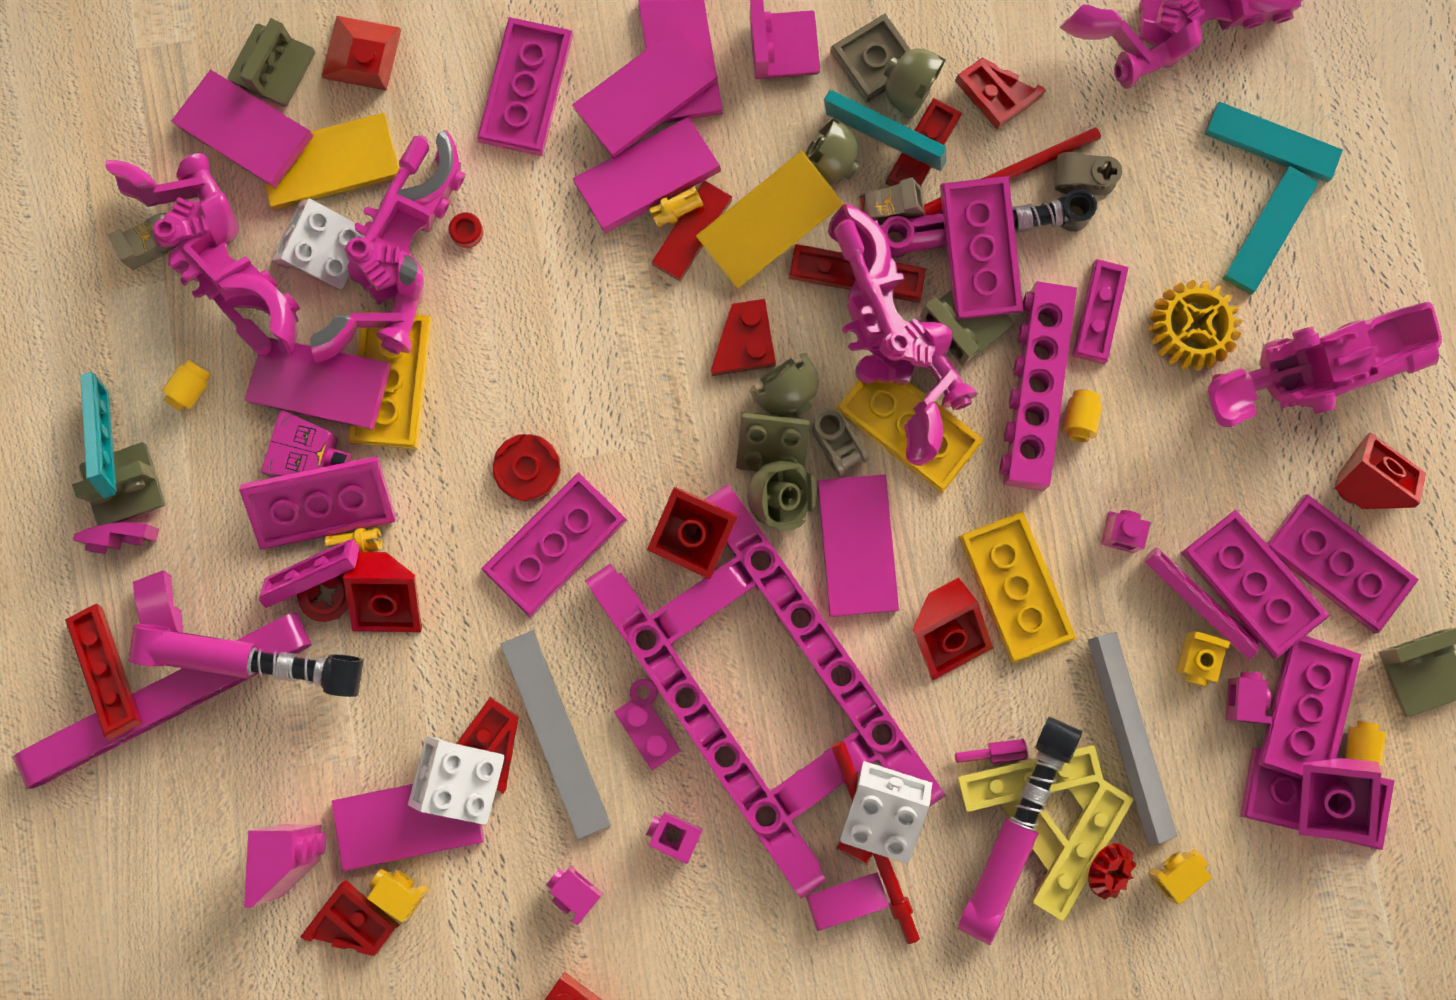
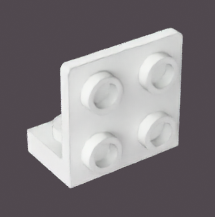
(317, 243)
(456, 781)
(887, 812)

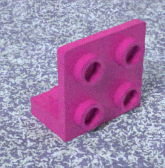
(783, 43)

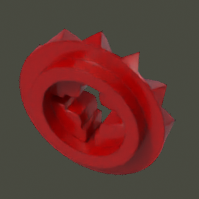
(321, 610)
(1111, 858)

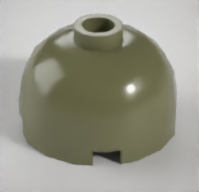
(911, 79)
(834, 152)
(788, 388)
(782, 495)

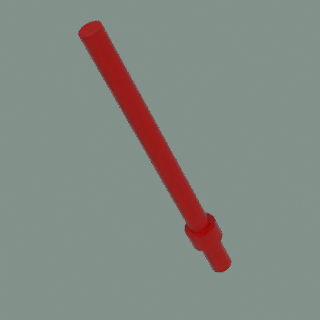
(1031, 162)
(899, 905)

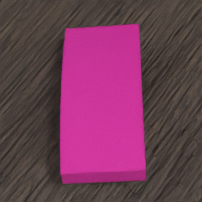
(113, 534)
(155, 601)
(847, 901)

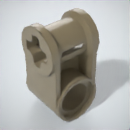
(1083, 172)
(840, 443)

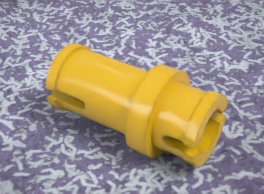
(675, 207)
(361, 537)

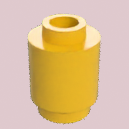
(185, 386)
(1082, 415)
(1366, 742)

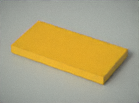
(338, 162)
(770, 219)
(403, 397)
(881, 414)
(1017, 587)

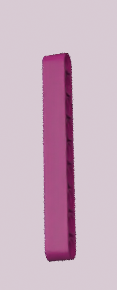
(155, 704)

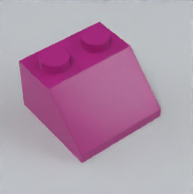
(1340, 799)

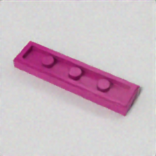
(1202, 602)

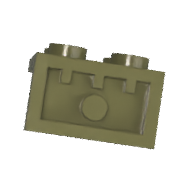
(968, 335)
(1423, 671)

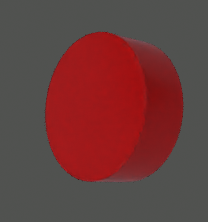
(466, 230)
(857, 854)

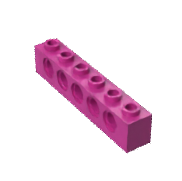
(1058, 304)

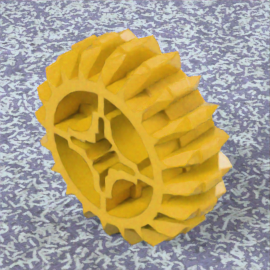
(1214, 347)

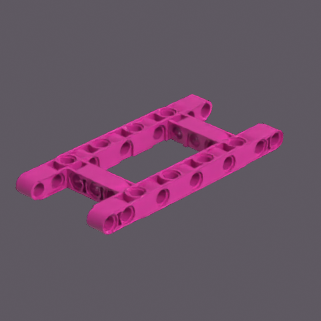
(705, 725)

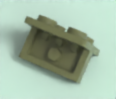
(271, 63)
(771, 439)
(136, 487)

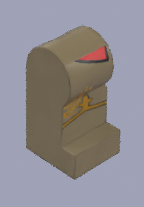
(892, 201)
(137, 245)

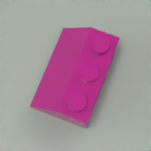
(280, 859)

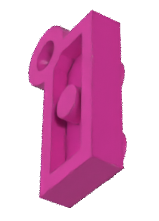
(646, 727)

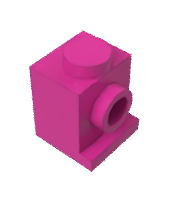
(1125, 531)
(1248, 699)
(680, 849)
(573, 893)

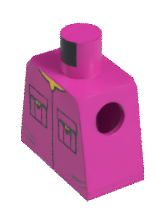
(300, 447)

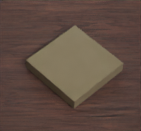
(867, 54)

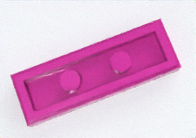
(1100, 311)
(309, 573)

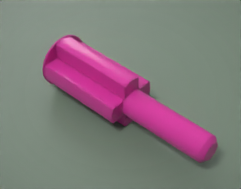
(997, 752)

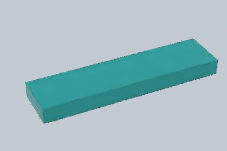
(885, 130)
(1273, 142)
(1270, 230)
(98, 435)

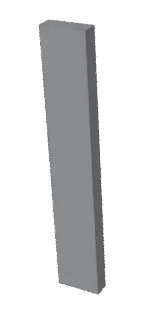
(555, 734)
(1132, 739)

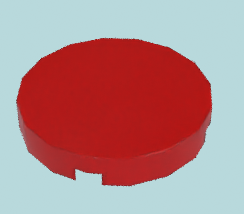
(526, 467)

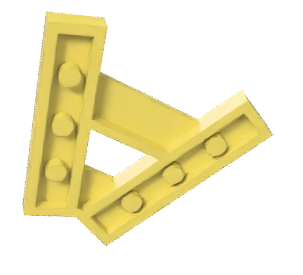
(1063, 857)

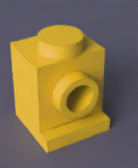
(1189, 662)
(1181, 875)
(396, 894)

